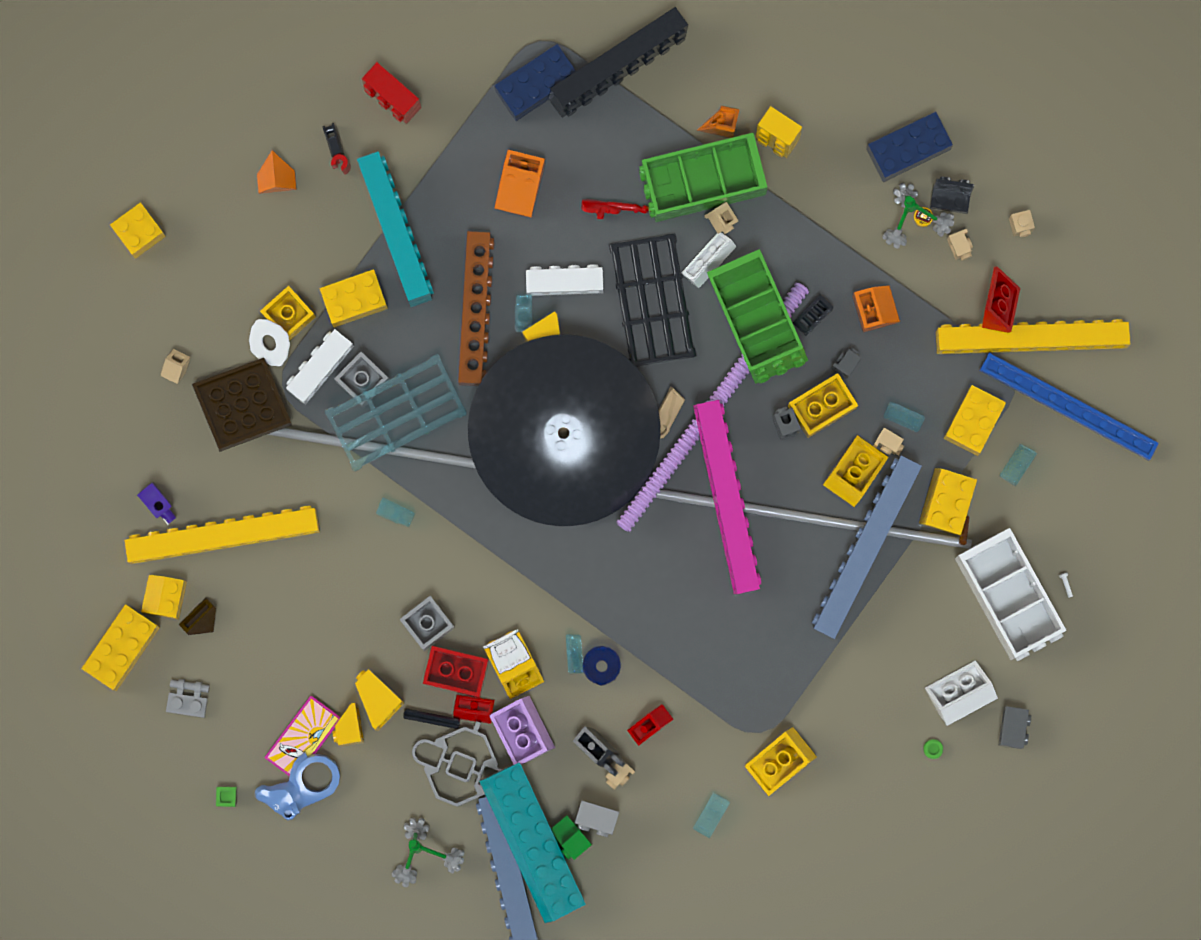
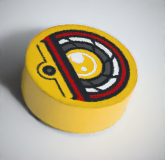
(921, 219)

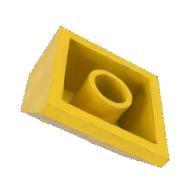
(164, 596)
(348, 728)

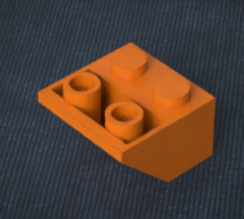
(875, 308)

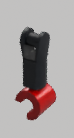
(336, 149)

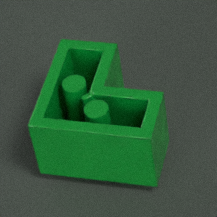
(570, 838)

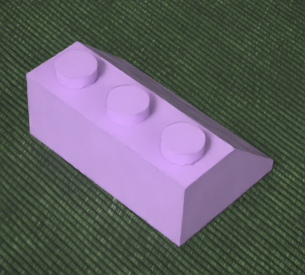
(522, 731)

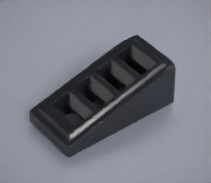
(820, 299)

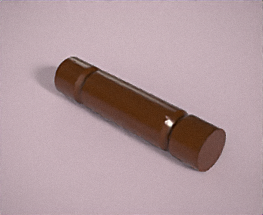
(963, 537)

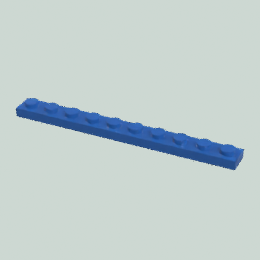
(1069, 406)

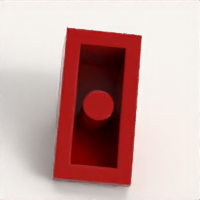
(650, 724)

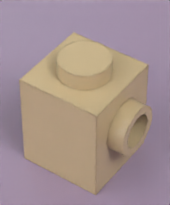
(1022, 223)
(175, 366)

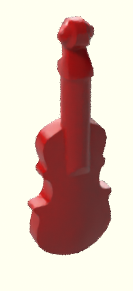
(603, 207)

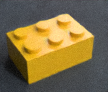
(778, 132)
(353, 298)
(823, 405)
(974, 420)
(947, 501)

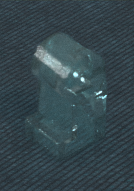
(523, 312)
(395, 513)

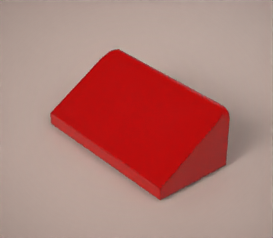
(473, 709)

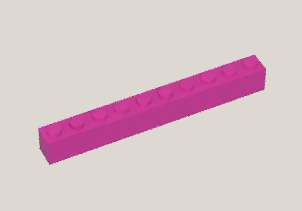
(726, 496)

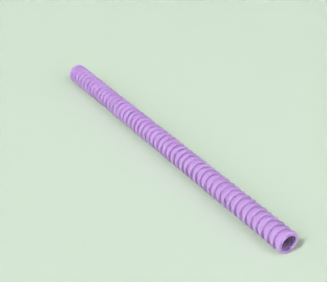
(692, 434)

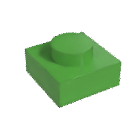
(226, 796)

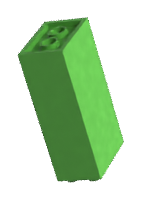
(703, 177)
(757, 317)

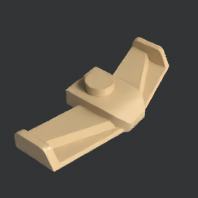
(669, 409)

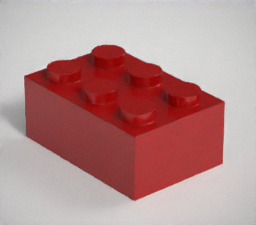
(390, 93)
(455, 671)

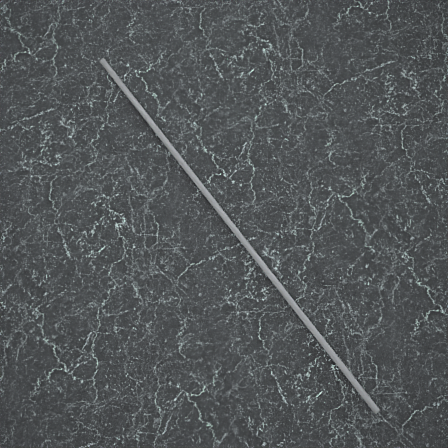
(664, 494)

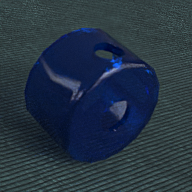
(604, 654)

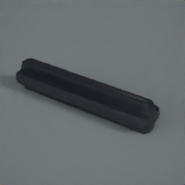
(431, 718)

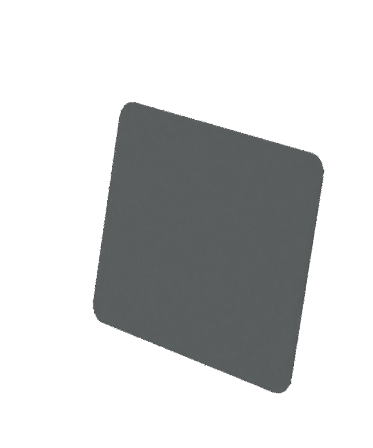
(668, 580)

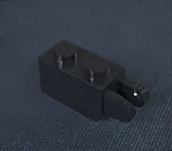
(598, 749)

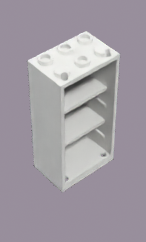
(1011, 595)

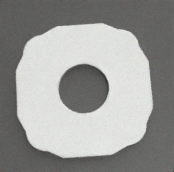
(266, 327)

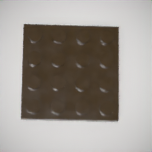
(241, 404)

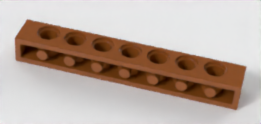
(475, 241)

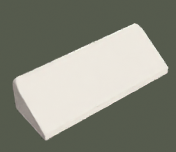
(708, 259)

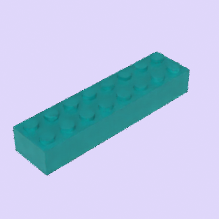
(393, 225)
(532, 843)

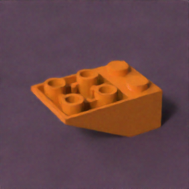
(519, 183)

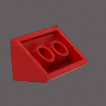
(1001, 302)

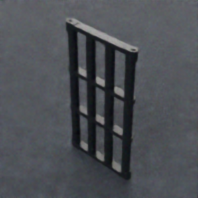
(677, 278)

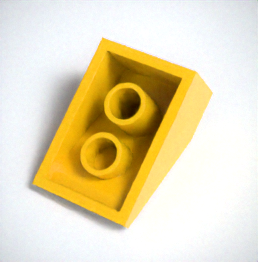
(855, 471)
(780, 761)

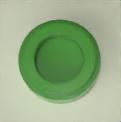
(933, 749)

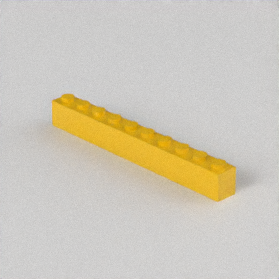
(1034, 337)
(221, 536)

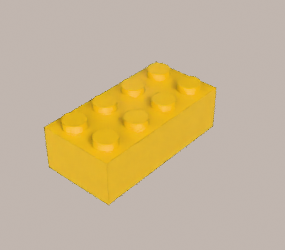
(120, 648)

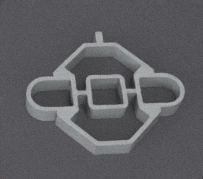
(441, 743)

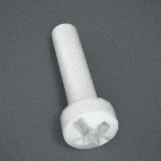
(1066, 584)

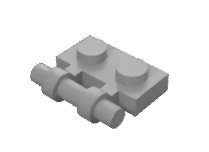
(186, 704)

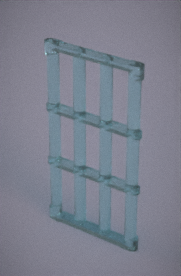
(375, 412)

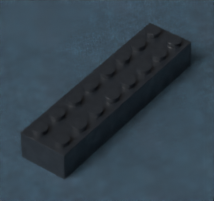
(618, 63)

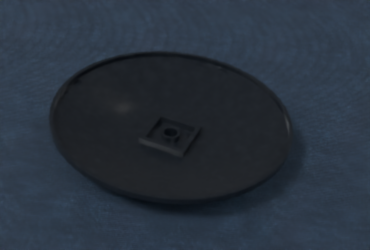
(571, 386)

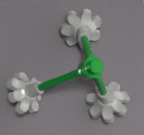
(906, 198)
(417, 830)

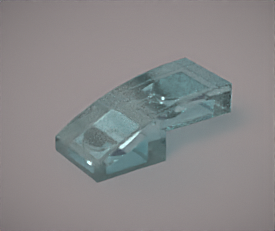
(711, 815)

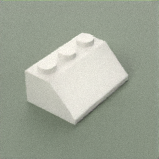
(961, 693)

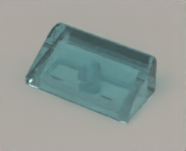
(904, 416)
(1018, 465)
(574, 654)

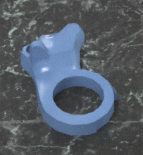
(292, 796)

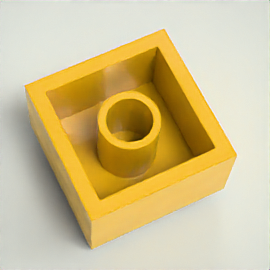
(137, 230)
(288, 312)

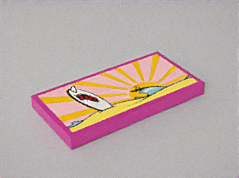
(304, 734)

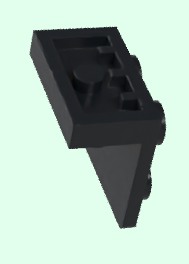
(951, 195)

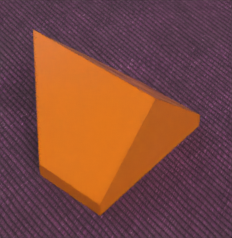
(722, 122)
(275, 175)

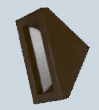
(200, 620)

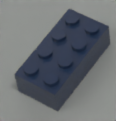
(532, 83)
(909, 147)

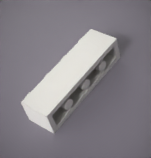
(564, 281)
(319, 367)

